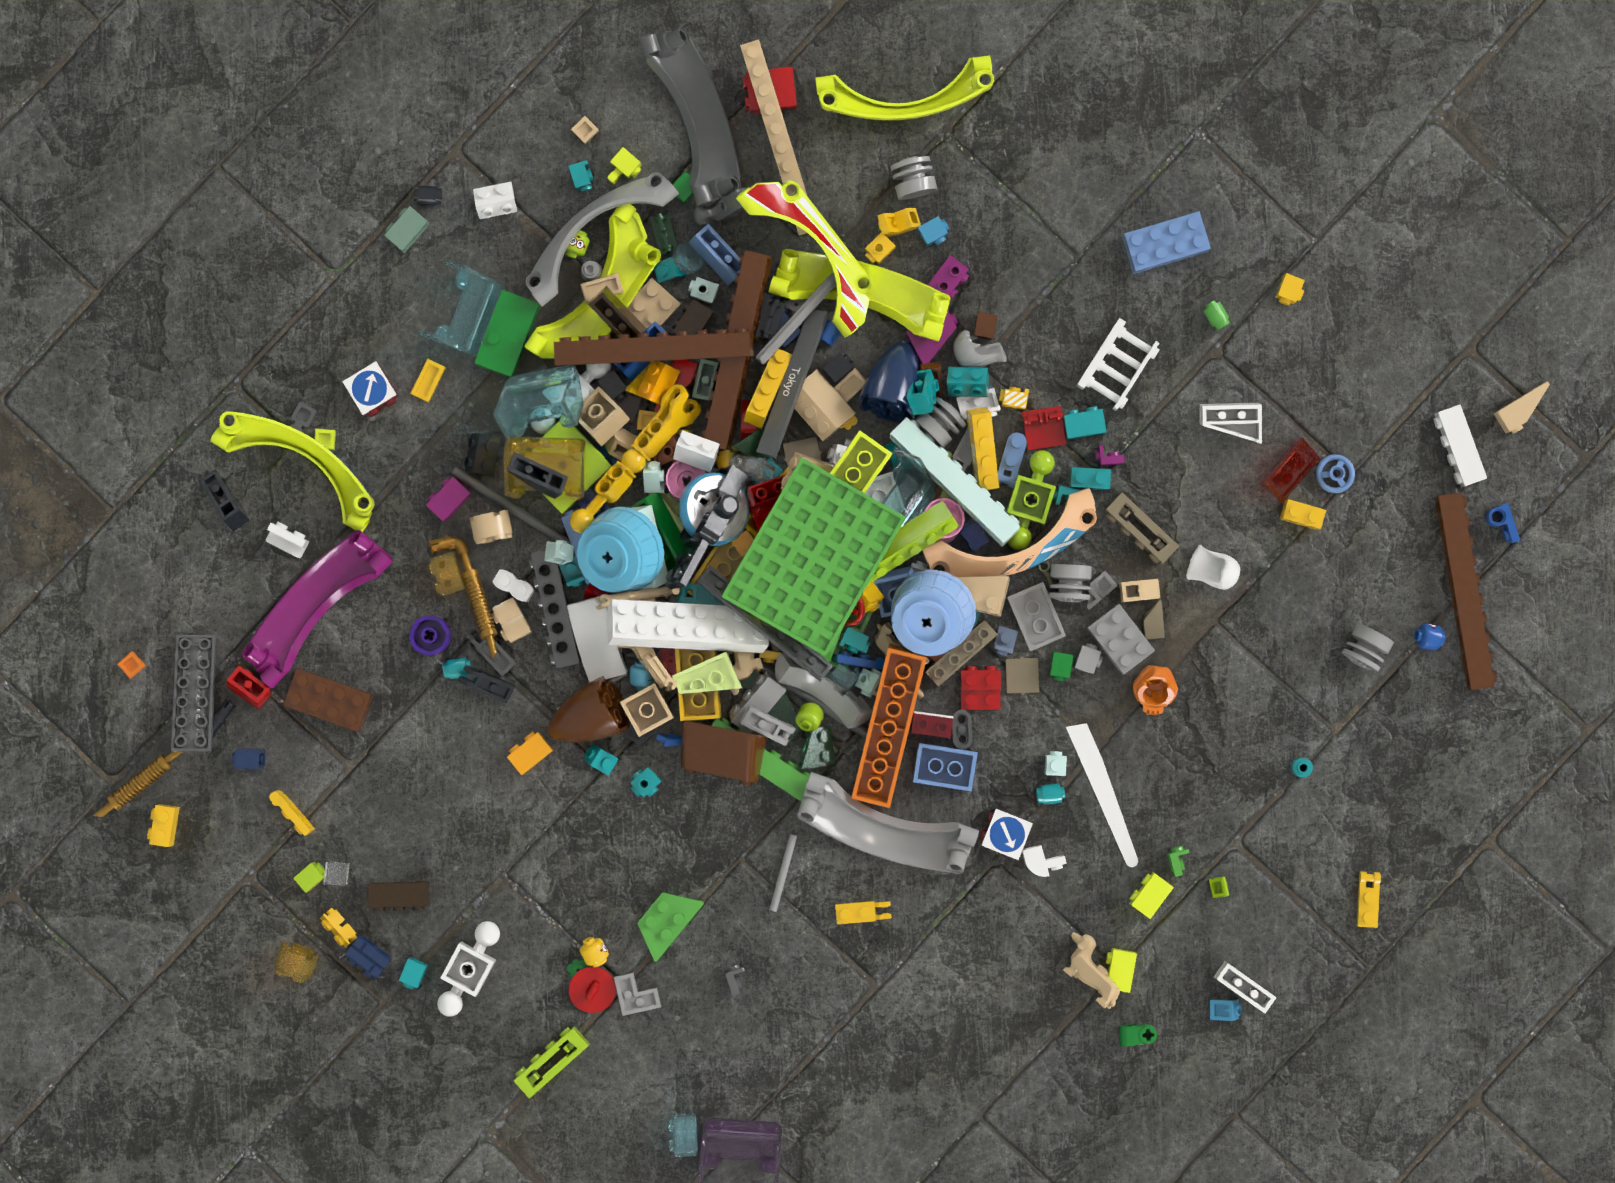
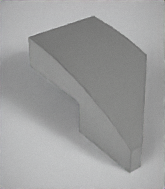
(1100, 588)

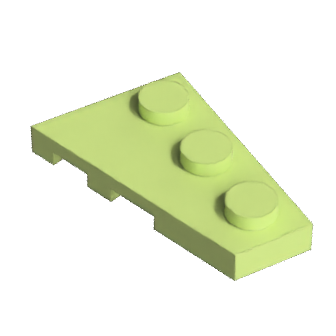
(708, 676)

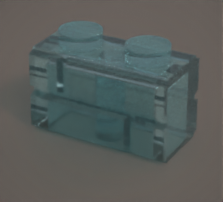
(684, 1135)

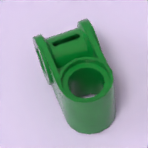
(1133, 1034)

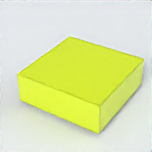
(326, 438)

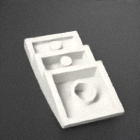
(591, 636)

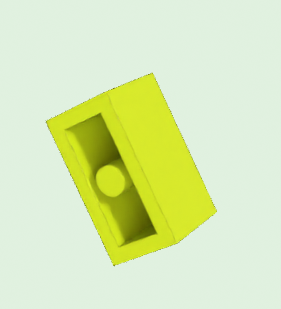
(1150, 895)
(1121, 968)

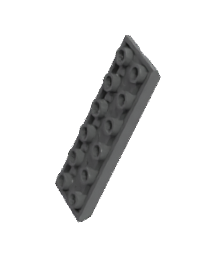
(193, 693)

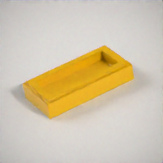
(428, 380)

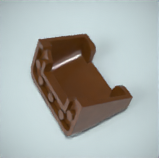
(721, 752)

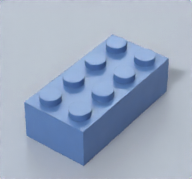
(1166, 242)

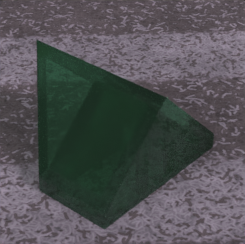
(750, 444)

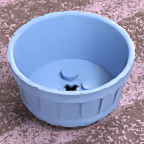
(942, 600)

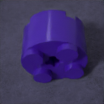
(420, 631)

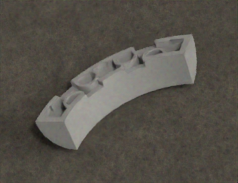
(846, 705)

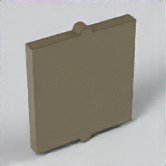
(806, 447)
(1022, 675)

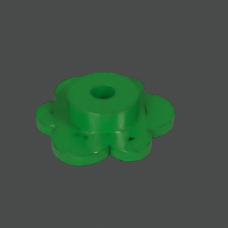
(572, 968)

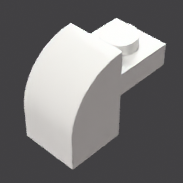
(1037, 863)

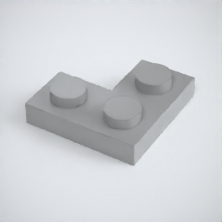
(631, 999)

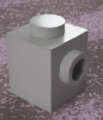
(1088, 658)

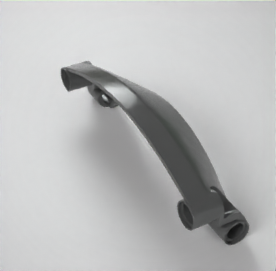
(710, 136)

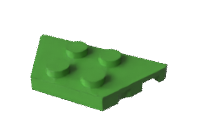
(666, 921)

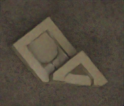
(1153, 622)

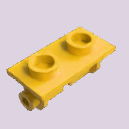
(342, 934)

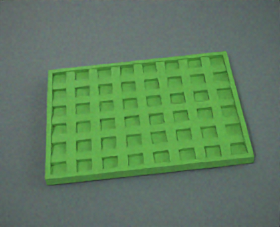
(813, 556)

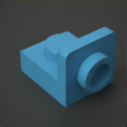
(1225, 1009)

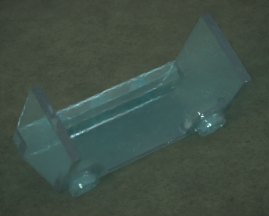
(472, 312)
(913, 487)

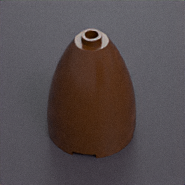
(590, 714)

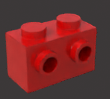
(248, 687)

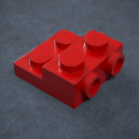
(980, 688)

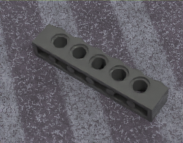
(571, 656)

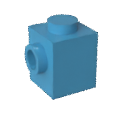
(933, 231)

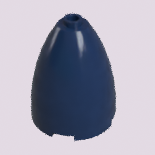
(889, 382)

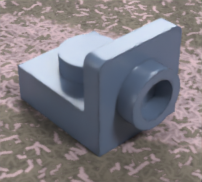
(1005, 640)

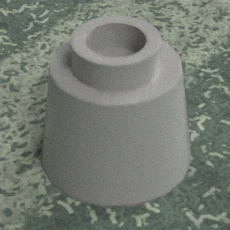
(591, 271)

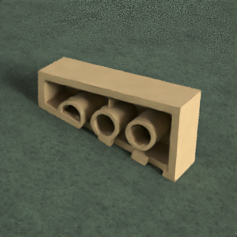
(988, 593)

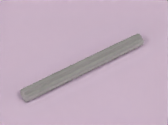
(795, 321)

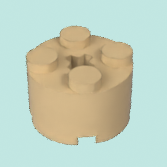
(491, 527)

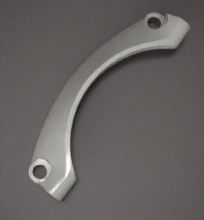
(549, 263)
(911, 843)

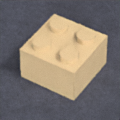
(601, 416)
(647, 709)

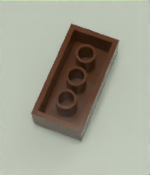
(328, 700)

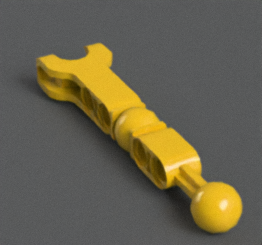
(670, 417)

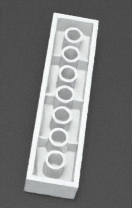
(681, 627)

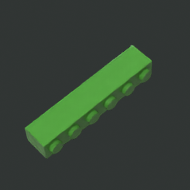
(776, 770)

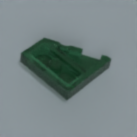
(785, 712)
(818, 749)

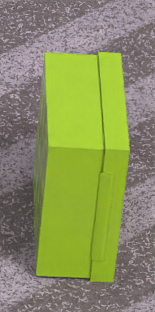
(595, 465)

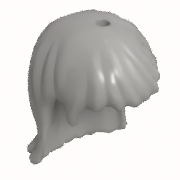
(973, 355)

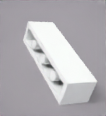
(1460, 446)

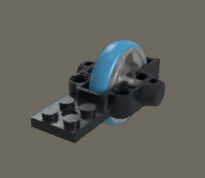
(712, 514)

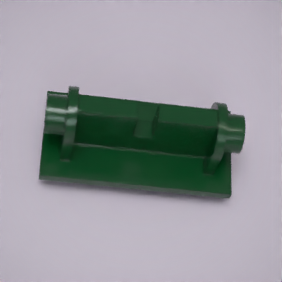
(664, 233)

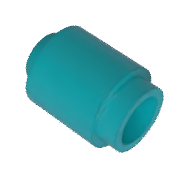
(454, 668)
(1295, 767)
(1050, 794)

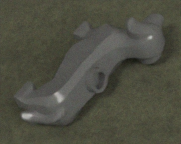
(720, 210)

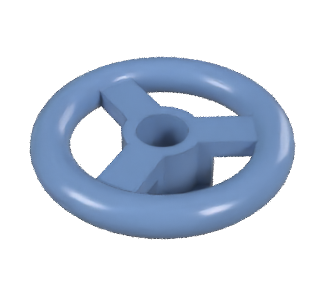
(1339, 467)

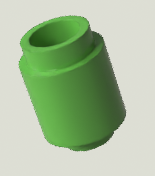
(1216, 315)

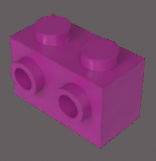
(949, 277)

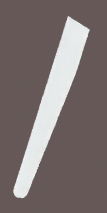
(1101, 784)

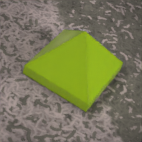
(1219, 887)

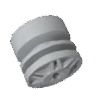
(912, 173)
(941, 422)
(1070, 582)
(1367, 648)

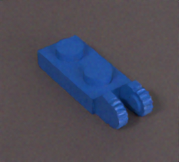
(862, 660)

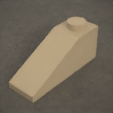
(1518, 412)

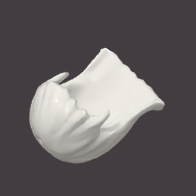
(1213, 568)

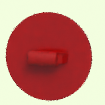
(592, 989)

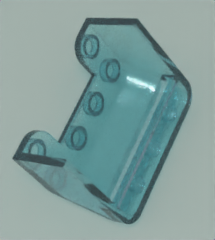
(539, 397)

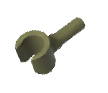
(1046, 572)

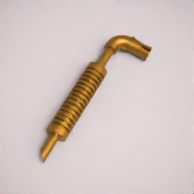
(473, 588)
(138, 782)

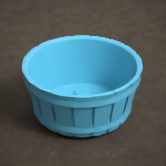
(632, 544)

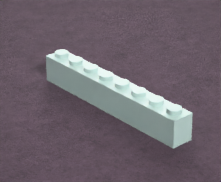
(955, 482)

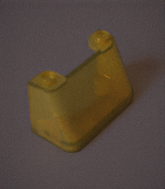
(558, 454)

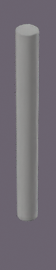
(783, 872)

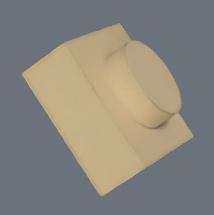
(585, 130)

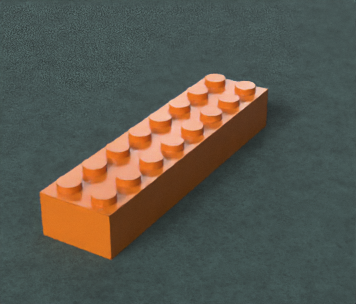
(889, 726)

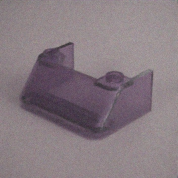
(740, 1141)

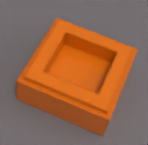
(131, 664)

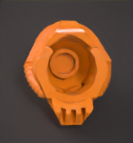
(1155, 689)

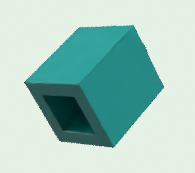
(413, 973)

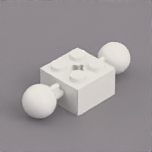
(593, 371)
(486, 935)

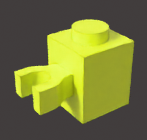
(625, 165)

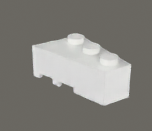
(1234, 418)

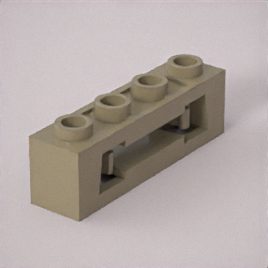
(1141, 542)
(958, 656)

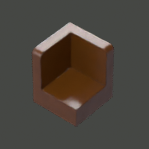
(985, 326)

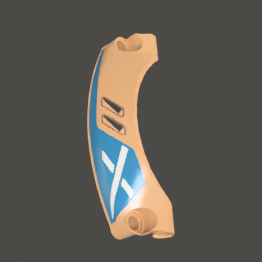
(1062, 535)

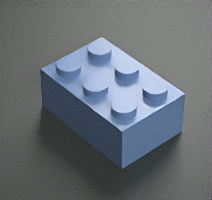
(944, 767)

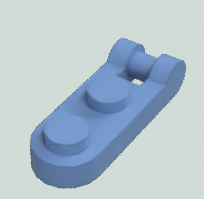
(1012, 458)

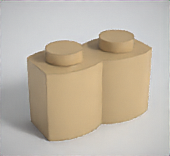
(511, 619)

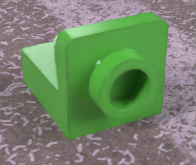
(1175, 863)

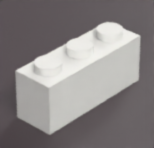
(1244, 987)

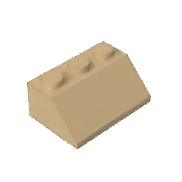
(822, 406)

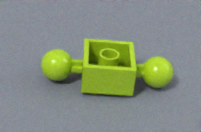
(1041, 464)

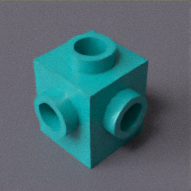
(652, 779)

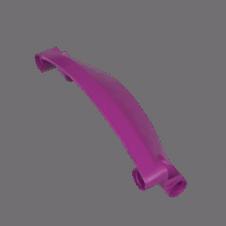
(308, 599)

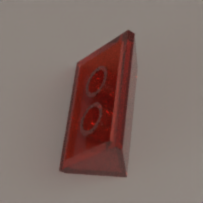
(1290, 470)

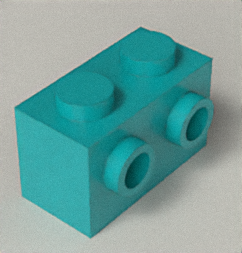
(968, 381)
(926, 397)

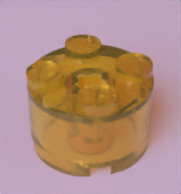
(296, 962)

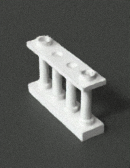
(1109, 348)

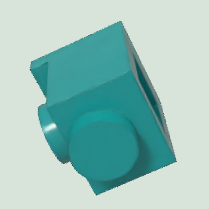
(581, 176)
(854, 641)

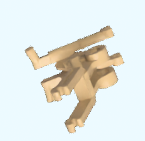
(645, 654)

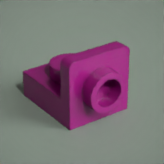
(1112, 458)

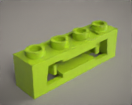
(575, 1039)

